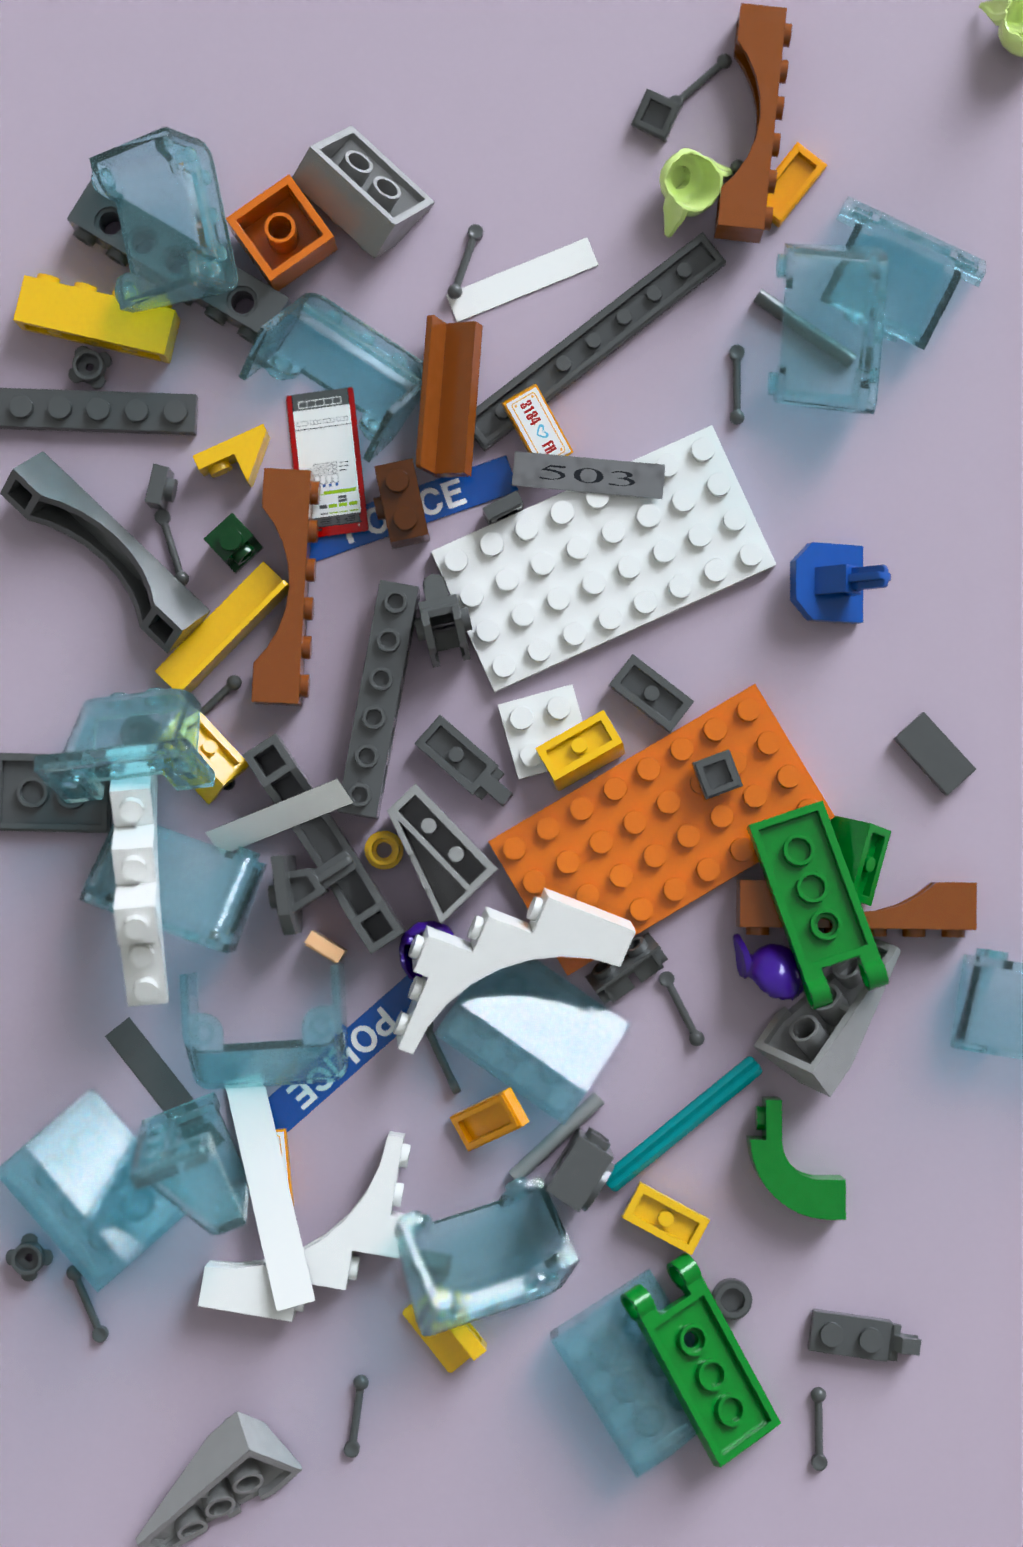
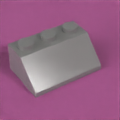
(361, 190)

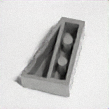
(440, 852)

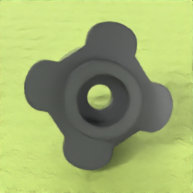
(84, 357)
(17, 1257)

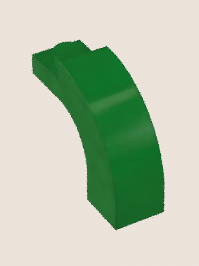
(804, 1193)

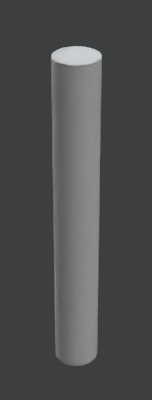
(557, 1137)

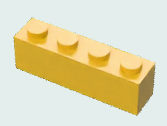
(94, 318)

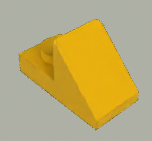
(245, 448)

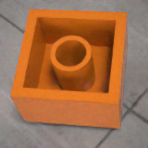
(282, 233)

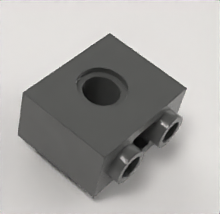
(581, 1169)

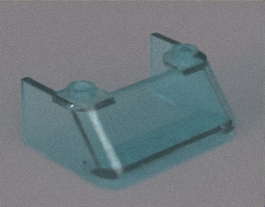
(341, 352)
(316, 1058)

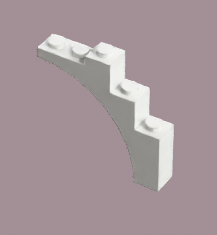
(138, 890)
(451, 964)
(330, 1258)

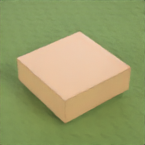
(325, 946)

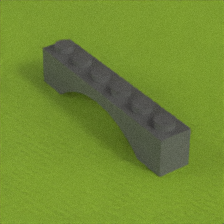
(54, 499)
(323, 840)

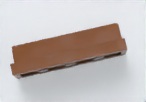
(448, 398)

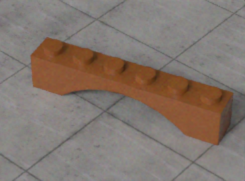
(758, 51)
(280, 667)
(936, 906)

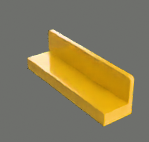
(224, 629)

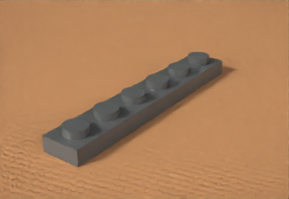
(98, 411)

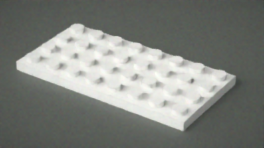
(603, 563)

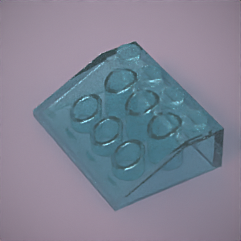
(534, 1034)
(82, 1194)
(624, 1378)

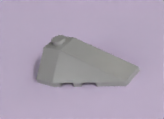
(823, 1042)
(228, 1470)

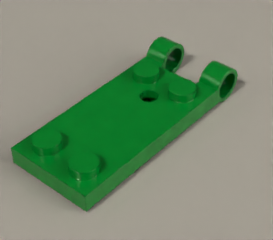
(811, 884)
(712, 1375)

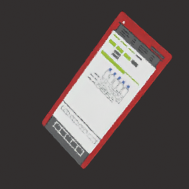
(328, 444)

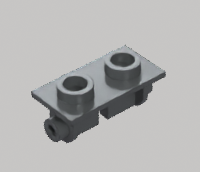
(642, 958)

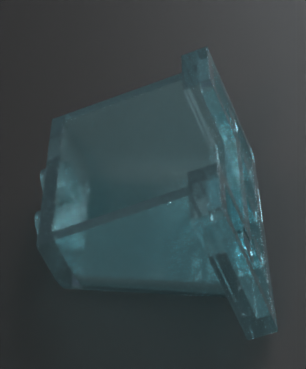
(920, 270)
(129, 739)
(193, 1164)

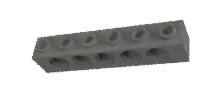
(95, 212)
(379, 698)

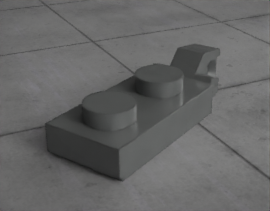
(463, 760)
(859, 1336)

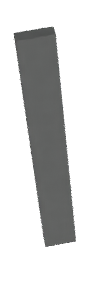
(602, 334)

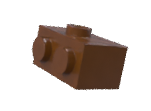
(400, 503)

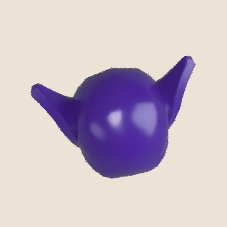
(770, 968)

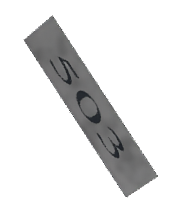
(588, 475)

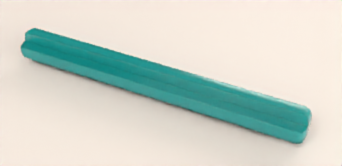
(683, 1122)

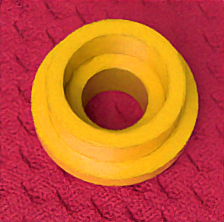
(372, 845)

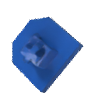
(830, 582)

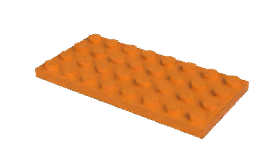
(643, 832)

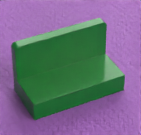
(863, 851)

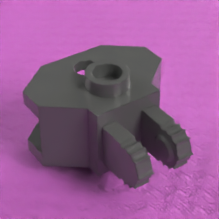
(442, 620)

